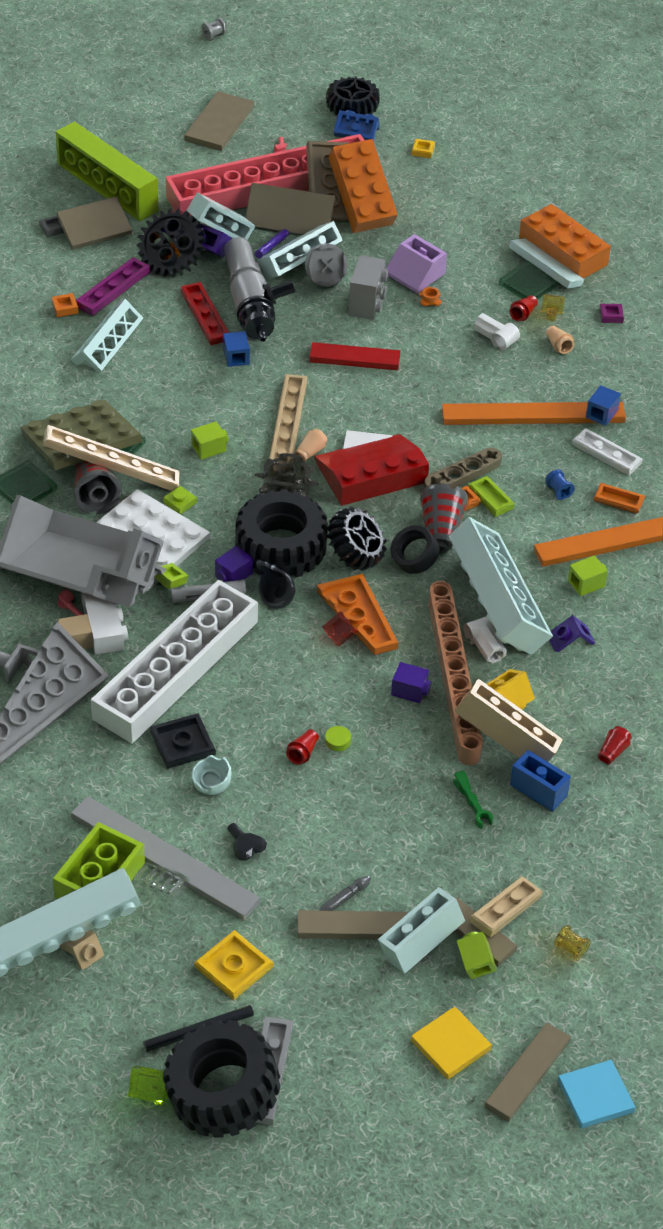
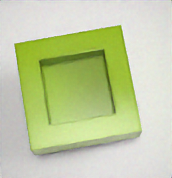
(180, 500)
(172, 576)

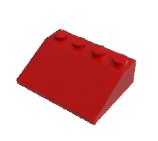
(373, 469)

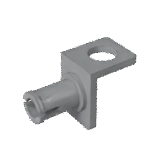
(12, 662)

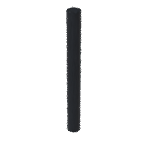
(175, 1036)

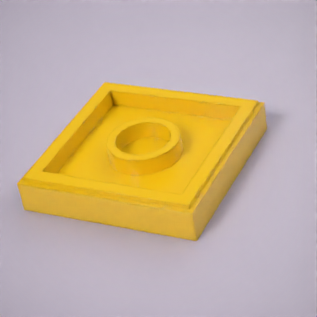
(234, 964)
(451, 1042)

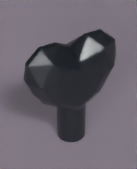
(246, 843)

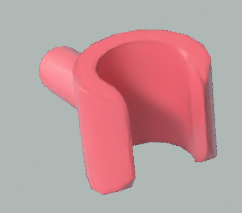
(281, 146)
(65, 600)

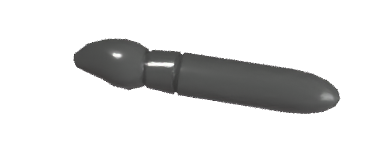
(358, 885)

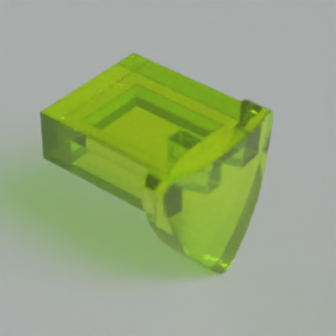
(147, 1085)

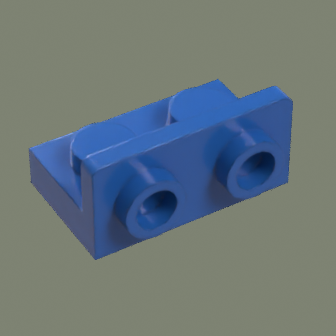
(351, 124)

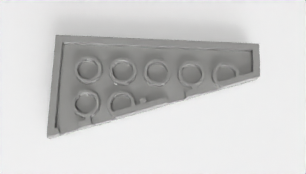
(50, 687)

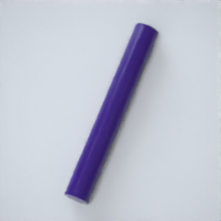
(272, 243)

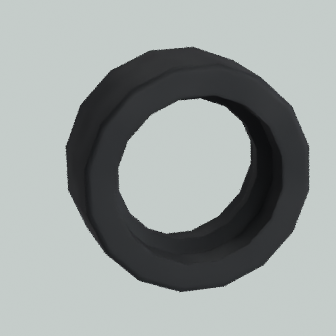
(404, 538)

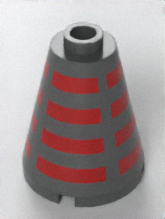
(95, 488)
(443, 512)

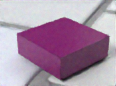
(611, 313)

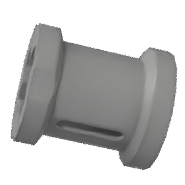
(214, 28)

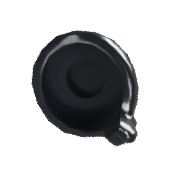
(275, 586)

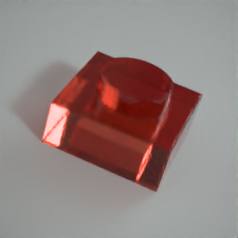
(339, 629)

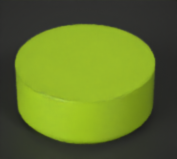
(338, 738)

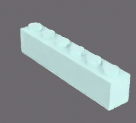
(66, 919)

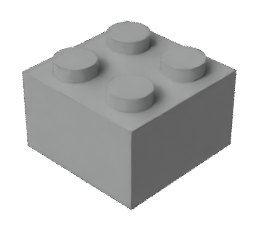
(367, 287)

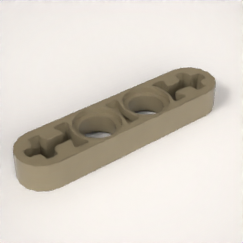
(465, 474)

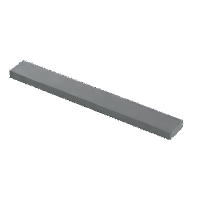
(201, 877)

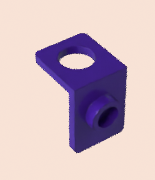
(568, 632)

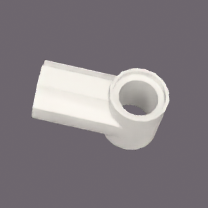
(500, 335)
(483, 635)

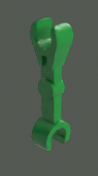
(462, 784)

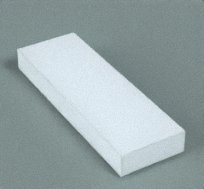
(607, 451)

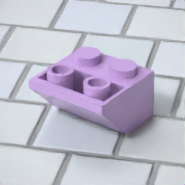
(417, 263)

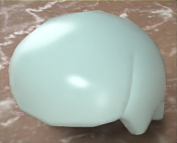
(211, 775)

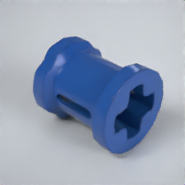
(562, 488)

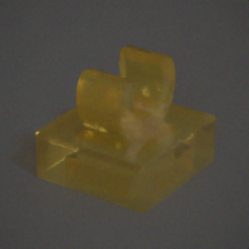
(552, 305)

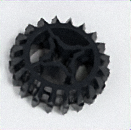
(353, 95)
(356, 538)

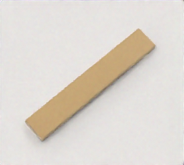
(288, 415)
(111, 458)

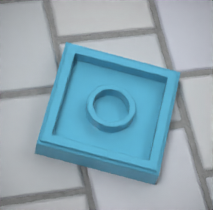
(596, 1094)

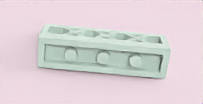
(102, 332)

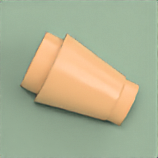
(560, 340)
(311, 444)

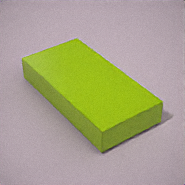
(491, 496)

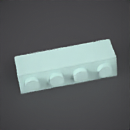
(296, 251)

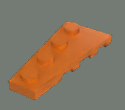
(361, 608)

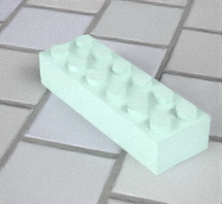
(500, 586)

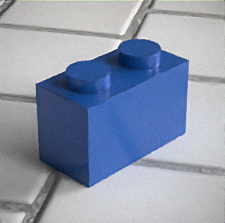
(540, 780)

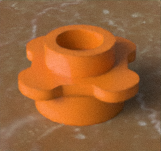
(430, 297)

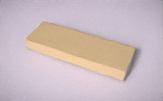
(506, 906)

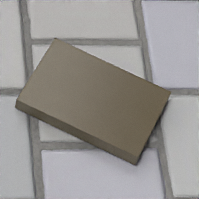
(94, 223)

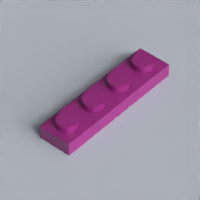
(112, 286)

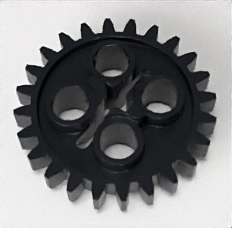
(188, 231)

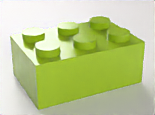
(98, 856)

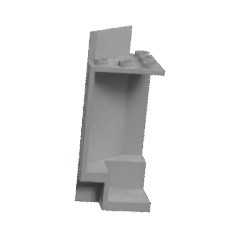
(79, 553)

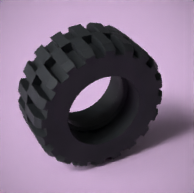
(283, 512)
(227, 1109)

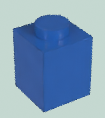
(236, 349)
(603, 405)

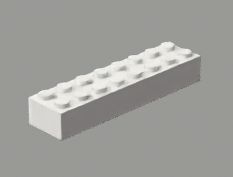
(174, 661)

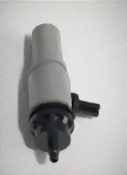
(250, 293)

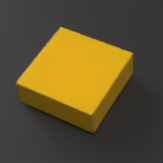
(423, 148)

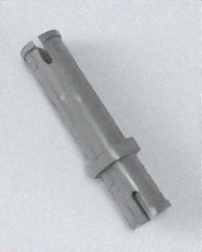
(192, 593)

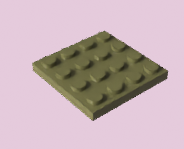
(95, 422)

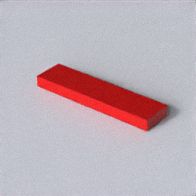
(204, 312)
(354, 356)

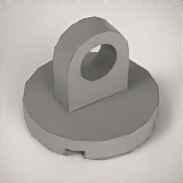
(326, 265)

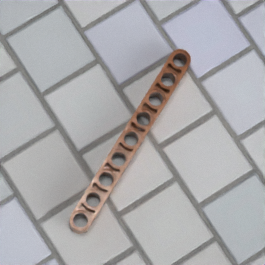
(453, 669)

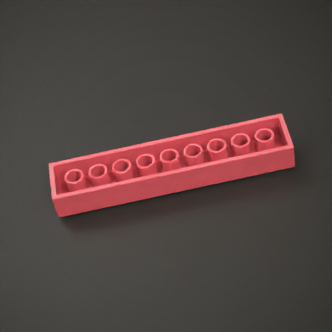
(231, 182)

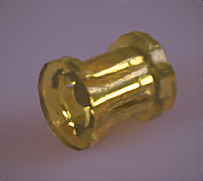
(572, 942)

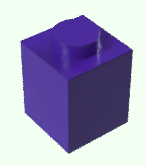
(233, 565)
(410, 682)

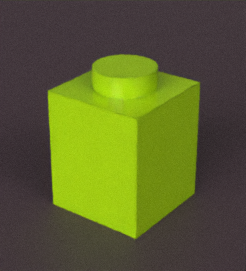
(209, 440)
(587, 575)
(476, 954)

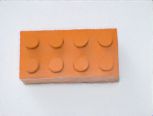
(362, 185)
(565, 240)

